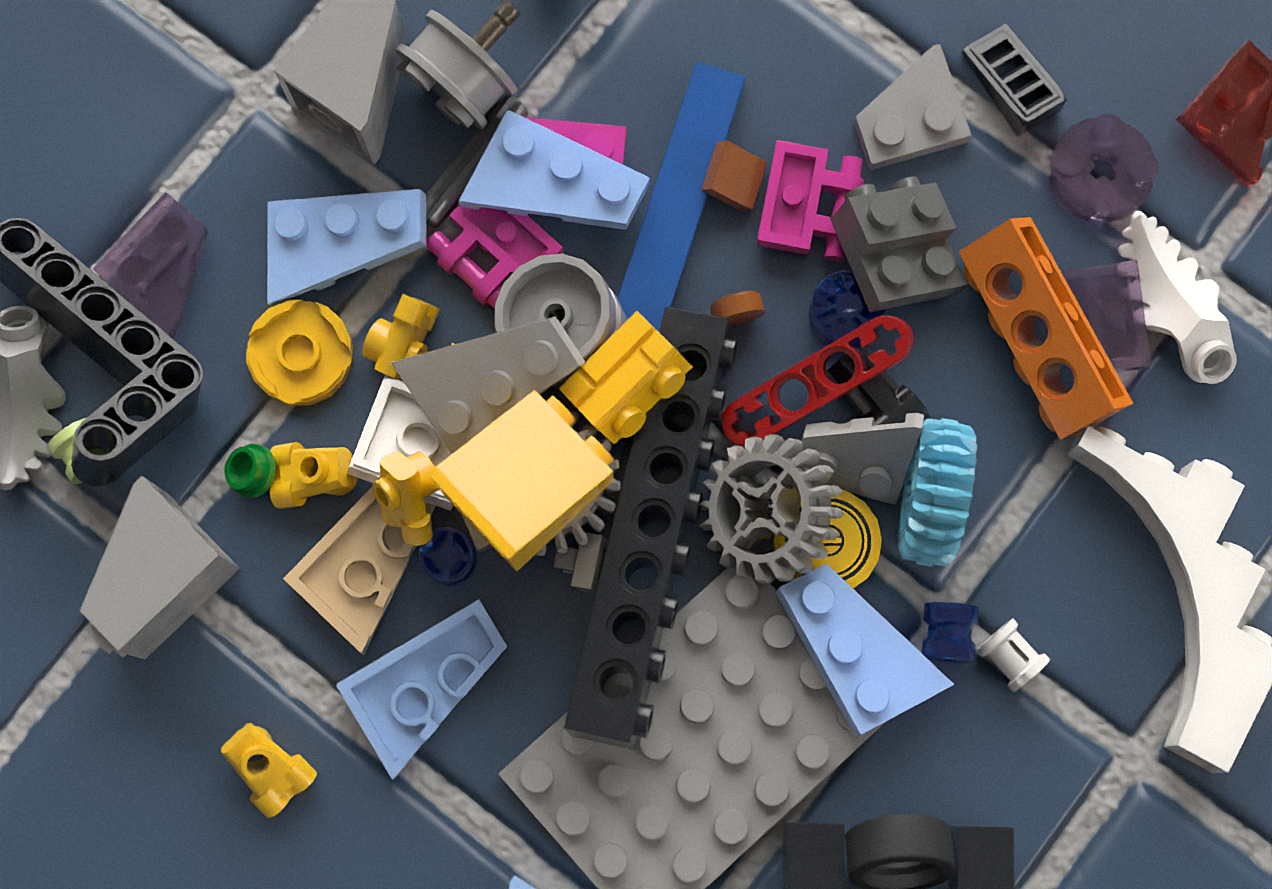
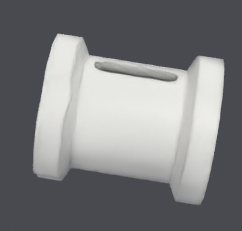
(1013, 655)

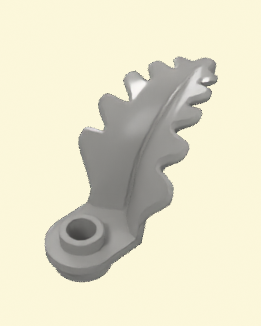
(25, 396)

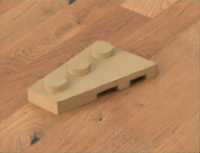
(354, 571)

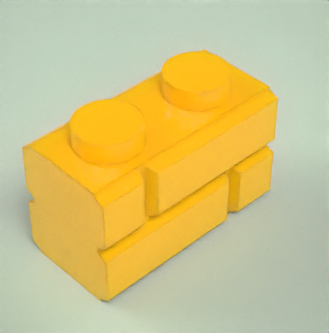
(626, 379)

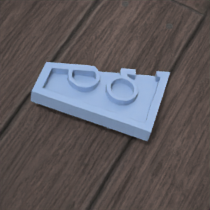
(420, 682)

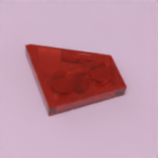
(1235, 112)

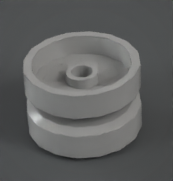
(565, 290)

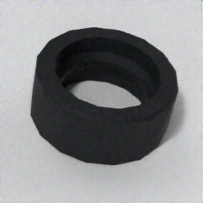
(900, 852)

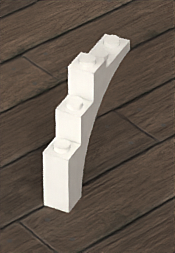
(1185, 512)

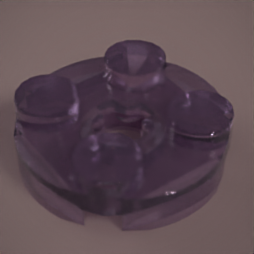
(1104, 140)

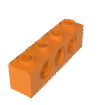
(1070, 338)

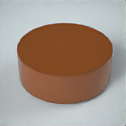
(739, 307)

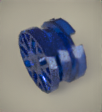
(838, 308)

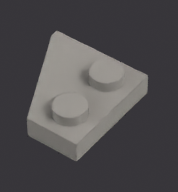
(913, 115)
(866, 456)

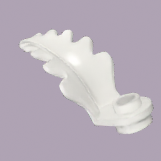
(1178, 303)

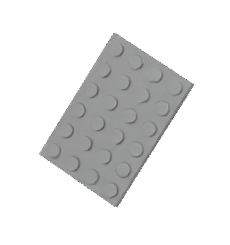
(728, 752)

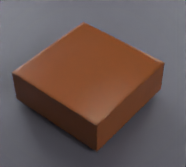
(734, 176)

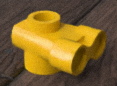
(403, 337)
(309, 473)
(402, 495)
(274, 776)

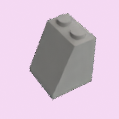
(346, 72)
(152, 574)

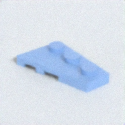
(552, 176)
(336, 235)
(857, 651)

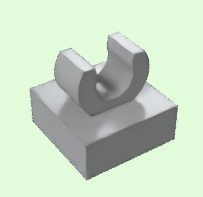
(584, 563)

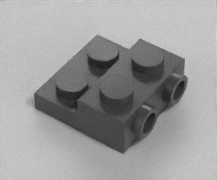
(899, 243)

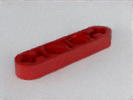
(814, 376)

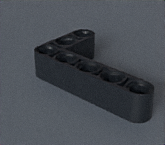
(106, 343)

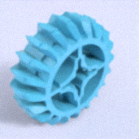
(937, 493)

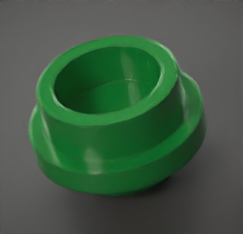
(250, 470)

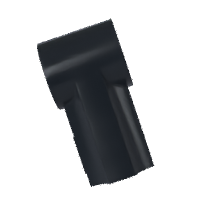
(879, 396)

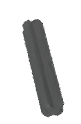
(449, 187)

